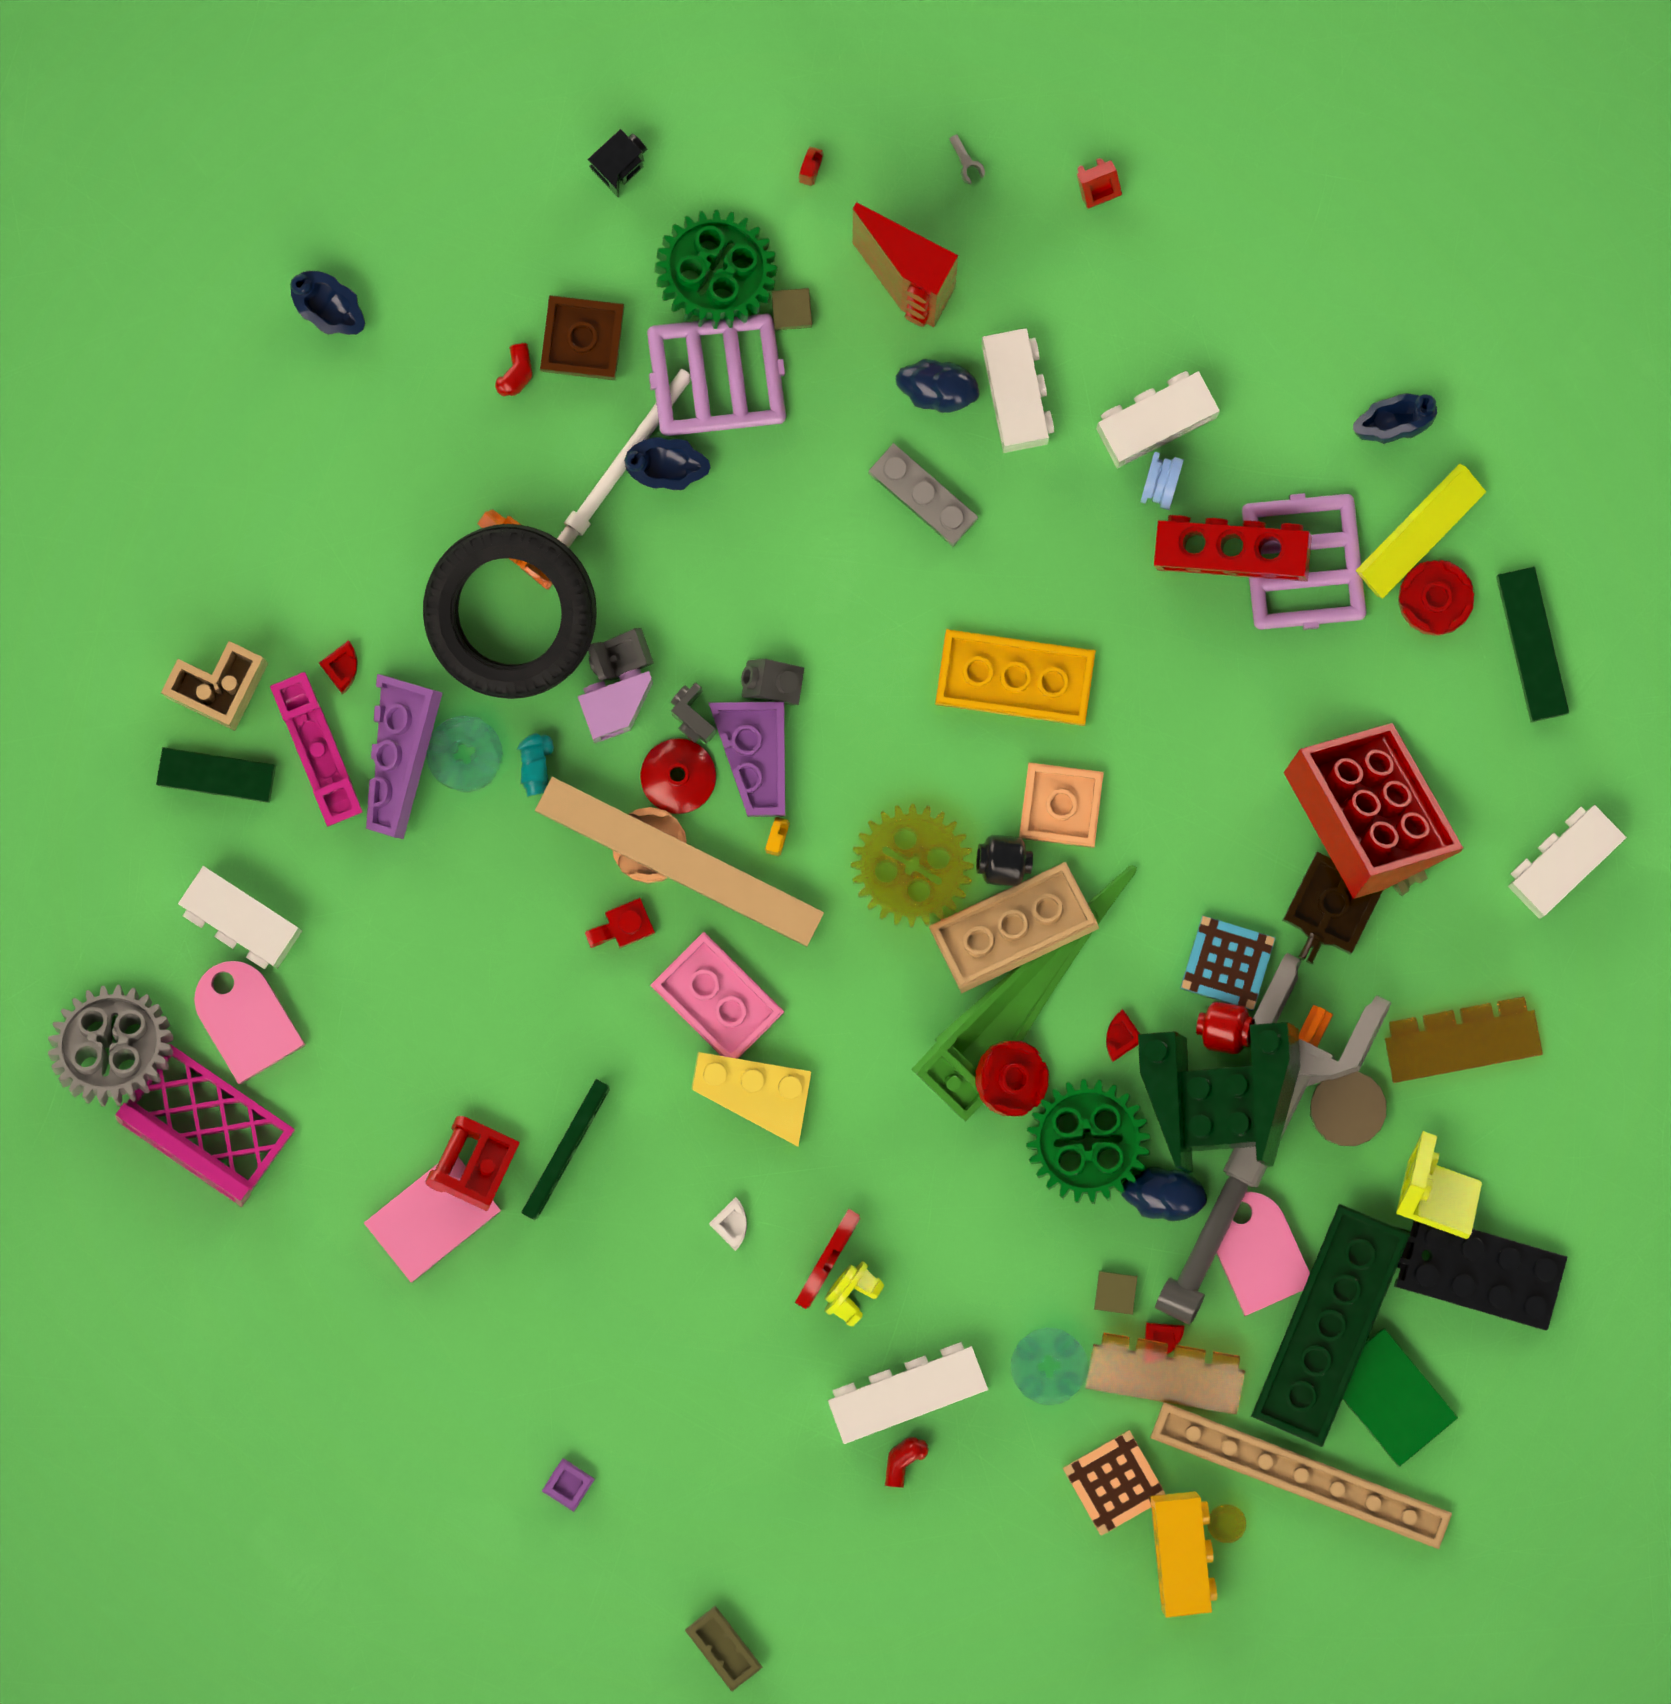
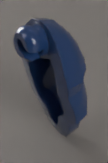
(327, 303)
(938, 385)
(1396, 418)
(665, 463)
(1165, 1194)

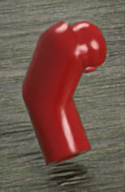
(518, 375)
(902, 1456)

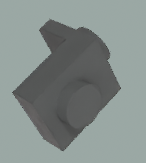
(620, 655)
(772, 681)
(692, 725)

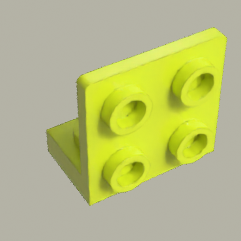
(1436, 1193)

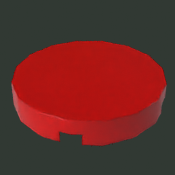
(1436, 597)
(1011, 1078)

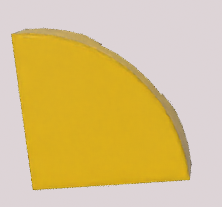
(777, 836)

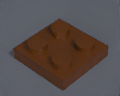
(582, 337)

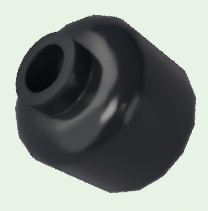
(1003, 860)

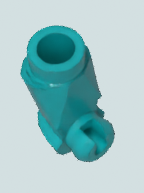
(534, 768)

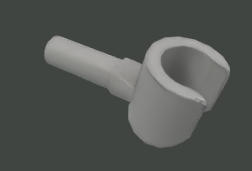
(965, 159)

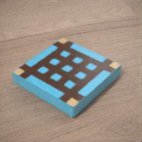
(1227, 963)

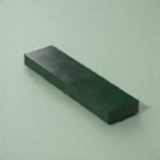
(1532, 644)
(566, 1150)

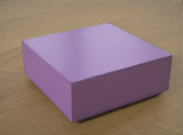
(568, 1484)

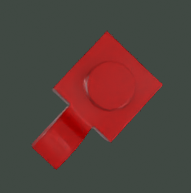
(626, 925)

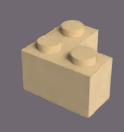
(225, 692)

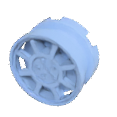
(1162, 480)

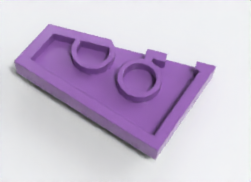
(756, 753)

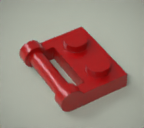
(484, 1168)

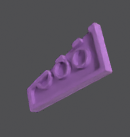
(403, 738)

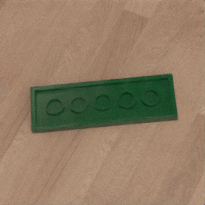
(1331, 1325)

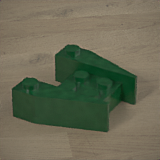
(1222, 1104)

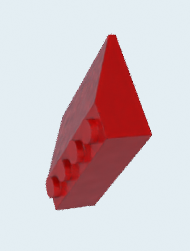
(909, 266)
(1371, 809)

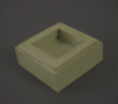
(791, 309)
(1115, 1293)

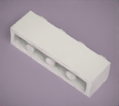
(907, 1394)

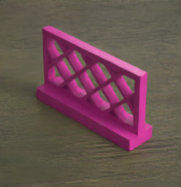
(194, 1157)

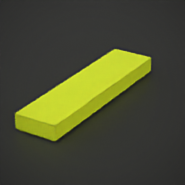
(1420, 531)

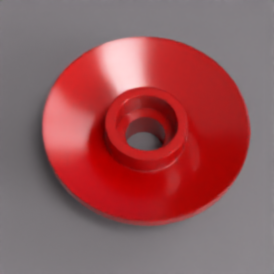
(683, 795)

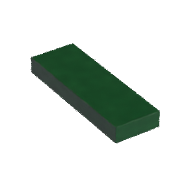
(216, 775)

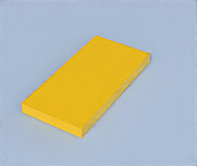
(1015, 677)

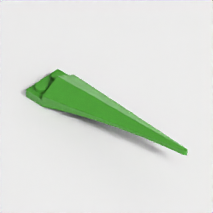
(1002, 1015)

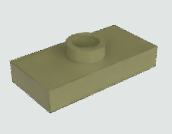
(723, 1648)

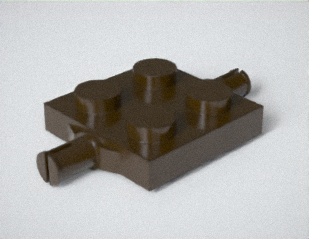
(1327, 909)

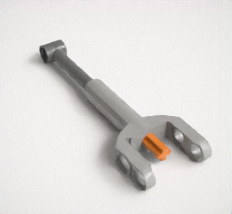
(1181, 1296)

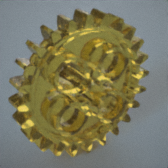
(894, 895)

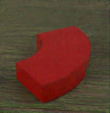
(828, 1259)

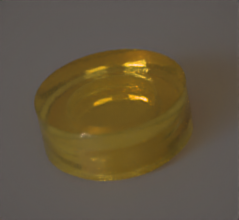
(1226, 1523)

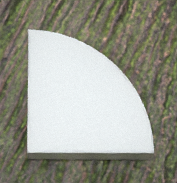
(731, 1223)

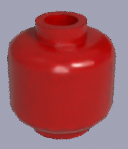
(1225, 1027)

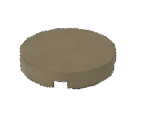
(1348, 1109)

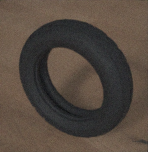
(453, 647)

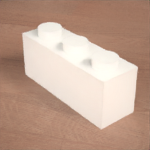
(1017, 390)
(1157, 418)
(1565, 860)
(239, 919)

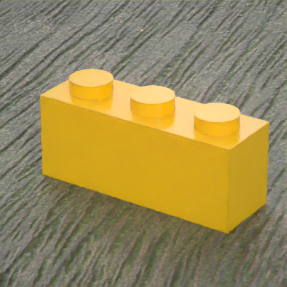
(1183, 1554)

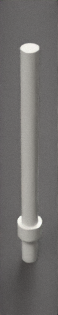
(578, 521)

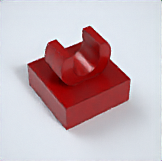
(1099, 183)

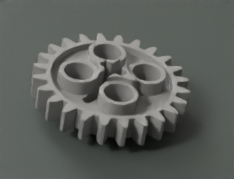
(77, 1044)

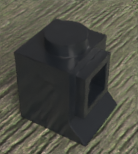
(618, 160)

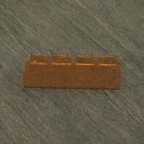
(1463, 1046)
(1173, 1380)

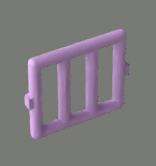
(704, 421)
(1347, 538)

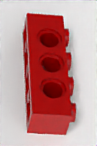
(1288, 565)

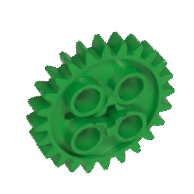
(746, 285)
(1086, 1106)

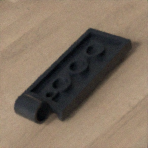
(1483, 1274)

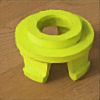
(851, 1278)

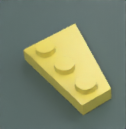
(755, 1090)

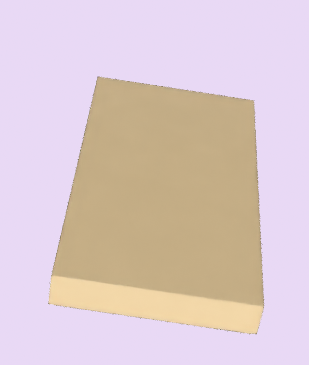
(1013, 927)

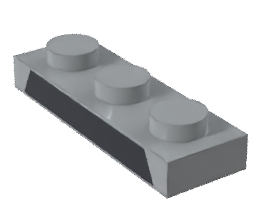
(923, 495)

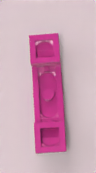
(316, 749)

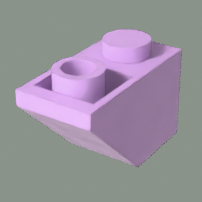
(615, 707)

